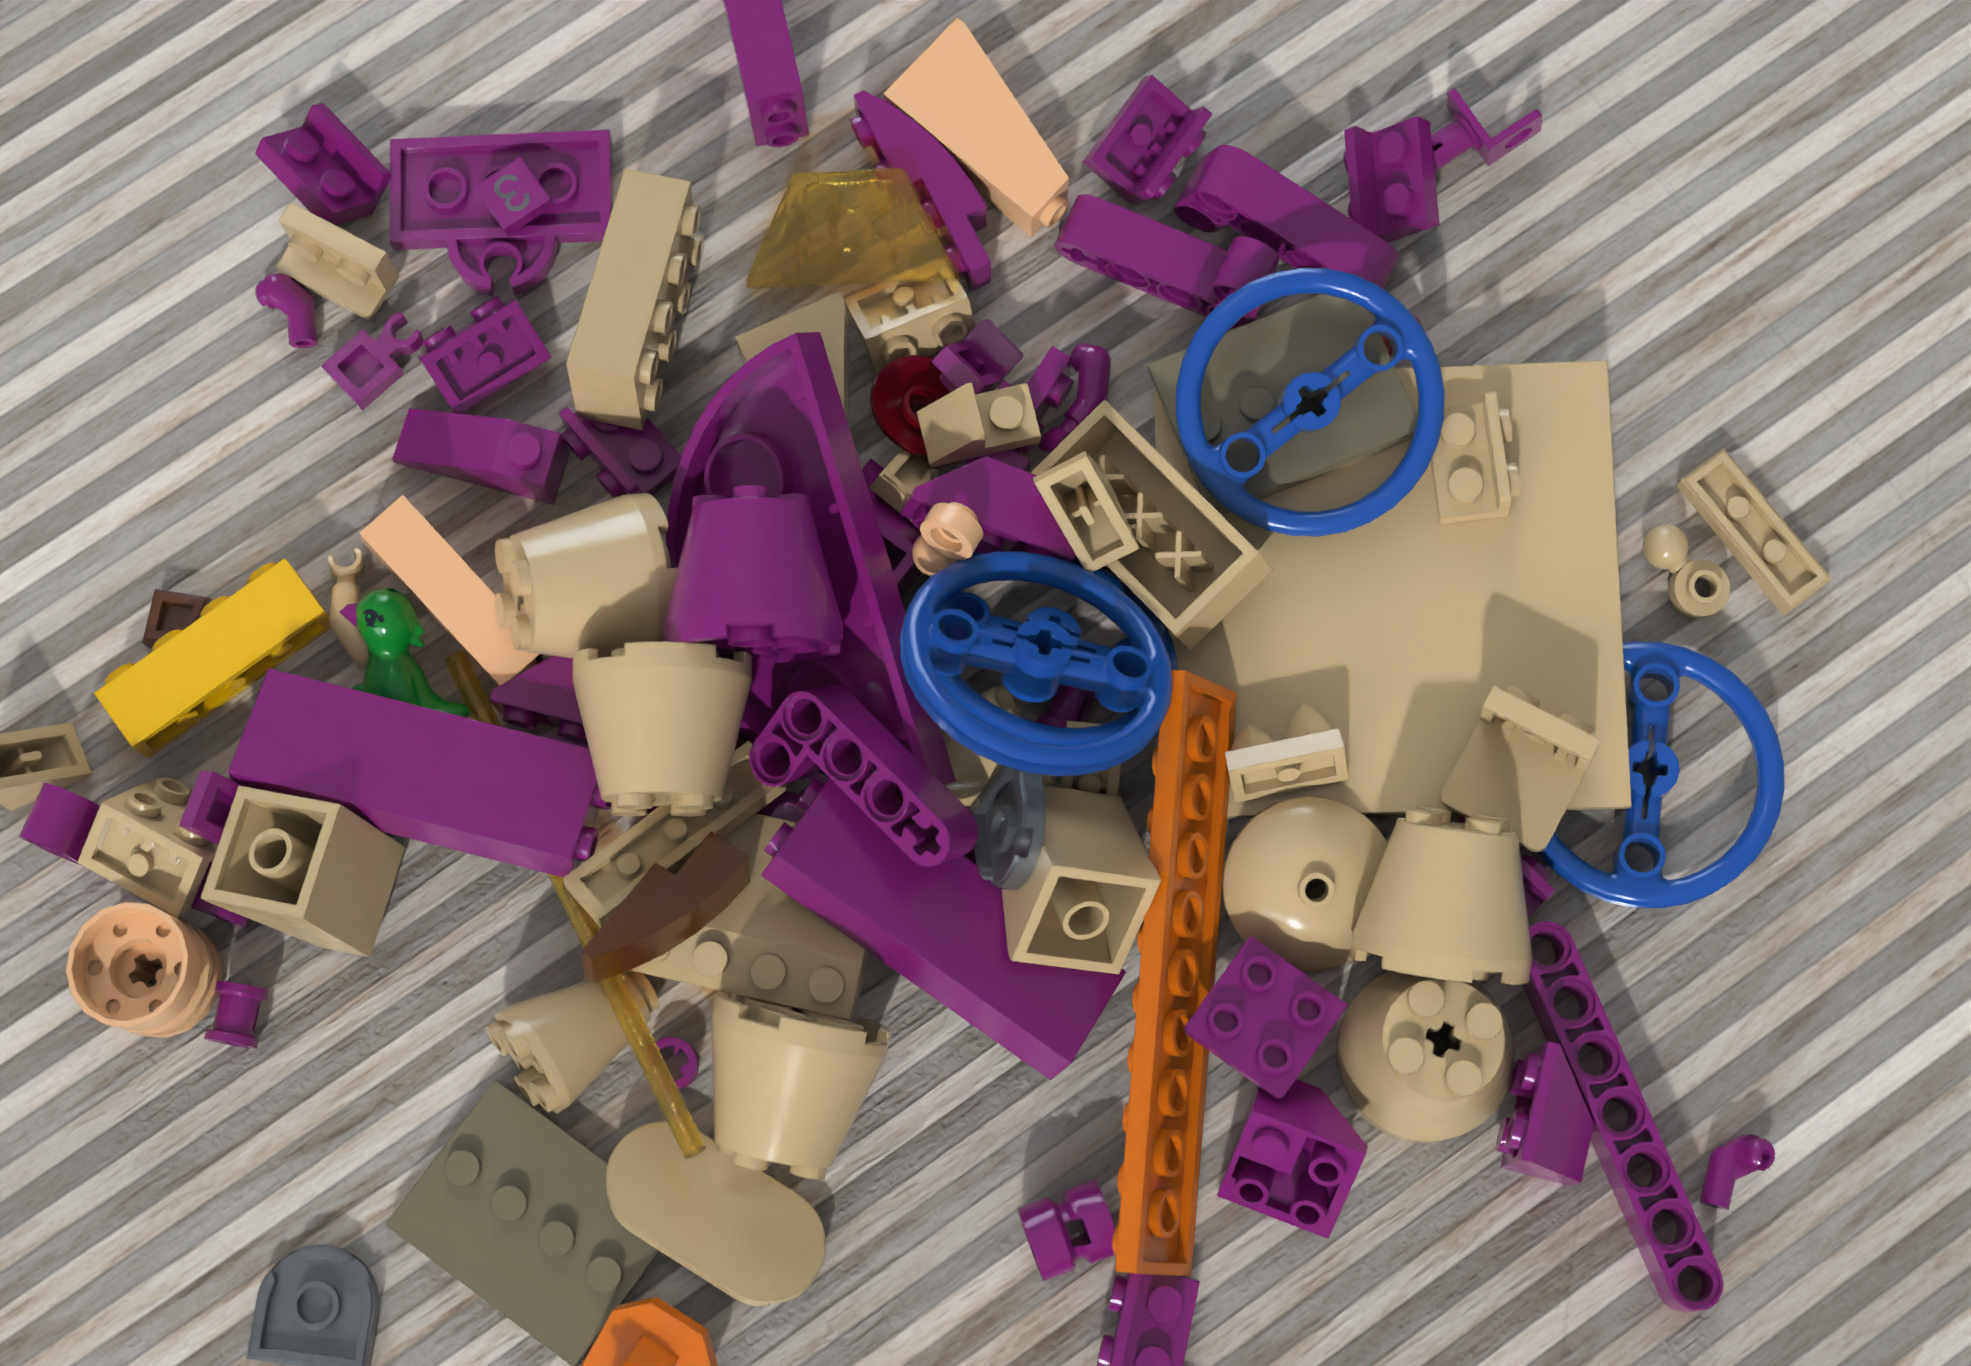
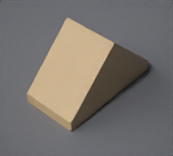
(1087, 511)
(37, 757)

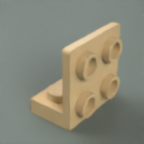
(145, 849)

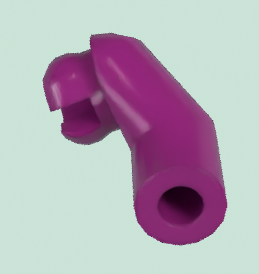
(293, 300)
(1733, 1161)

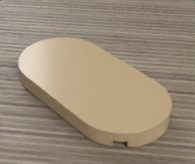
(715, 1216)

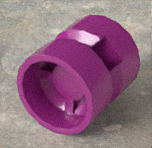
(1049, 1237)

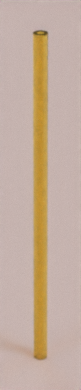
(615, 987)

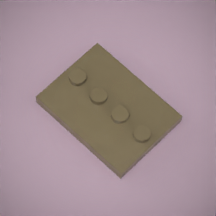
(1257, 364)
(526, 1224)

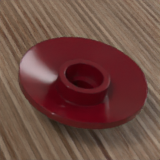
(899, 390)

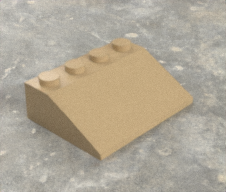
(769, 943)

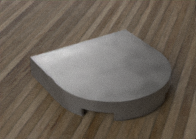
(1010, 828)
(316, 1310)

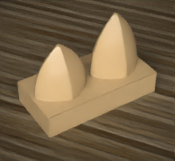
(1305, 759)

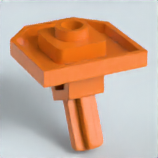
(651, 1335)

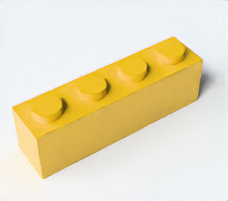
(213, 657)

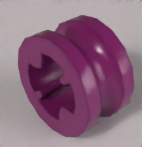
(688, 1070)

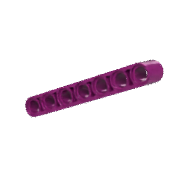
(1638, 1137)

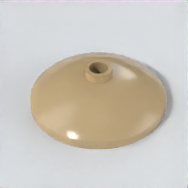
(1276, 860)

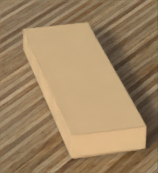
(1754, 532)

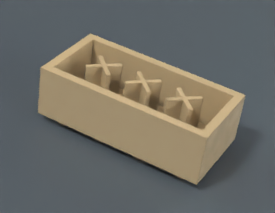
(635, 300)
(1189, 556)

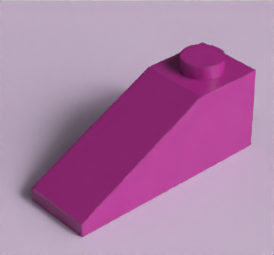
(485, 452)

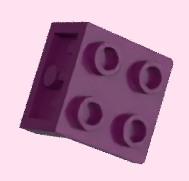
(1264, 1018)

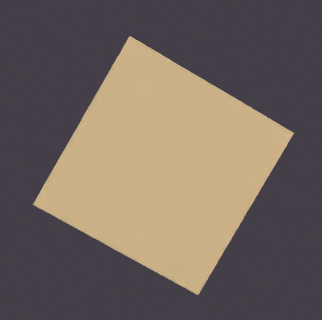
(1418, 619)

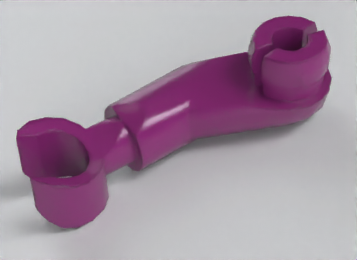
(1093, 387)

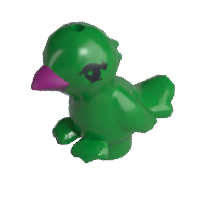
(389, 628)

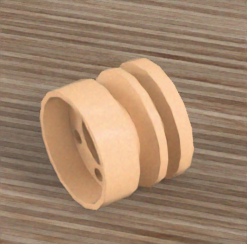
(117, 958)

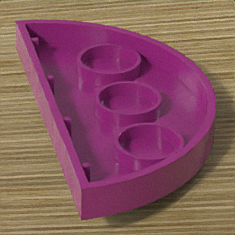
(788, 431)

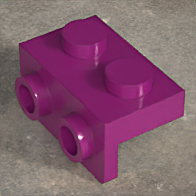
(1147, 142)

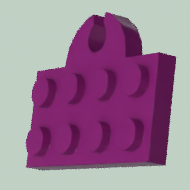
(438, 206)

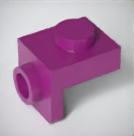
(979, 358)

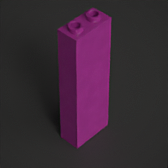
(767, 71)
(424, 773)
(933, 928)

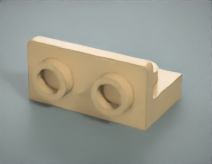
(335, 263)
(909, 319)
(1471, 463)

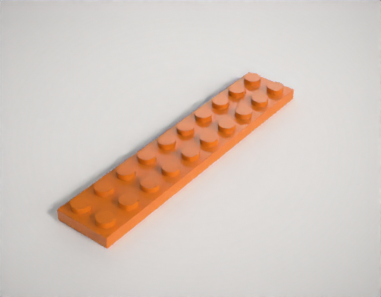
(1175, 976)

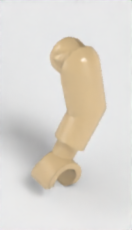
(344, 593)

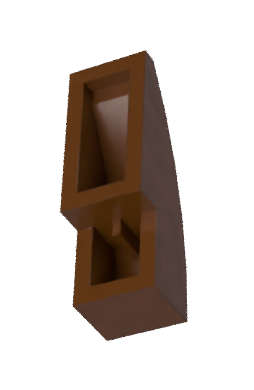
(667, 909)

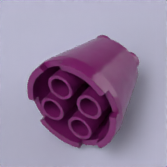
(754, 579)

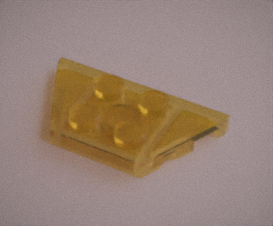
(850, 232)

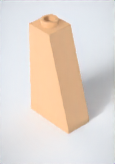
(979, 122)
(445, 588)

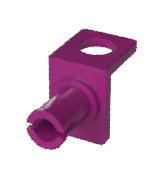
(1468, 133)

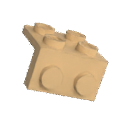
(1521, 766)

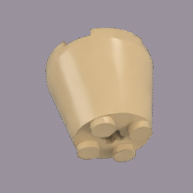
(587, 579)
(661, 723)
(1448, 901)
(1392, 1065)
(789, 1082)

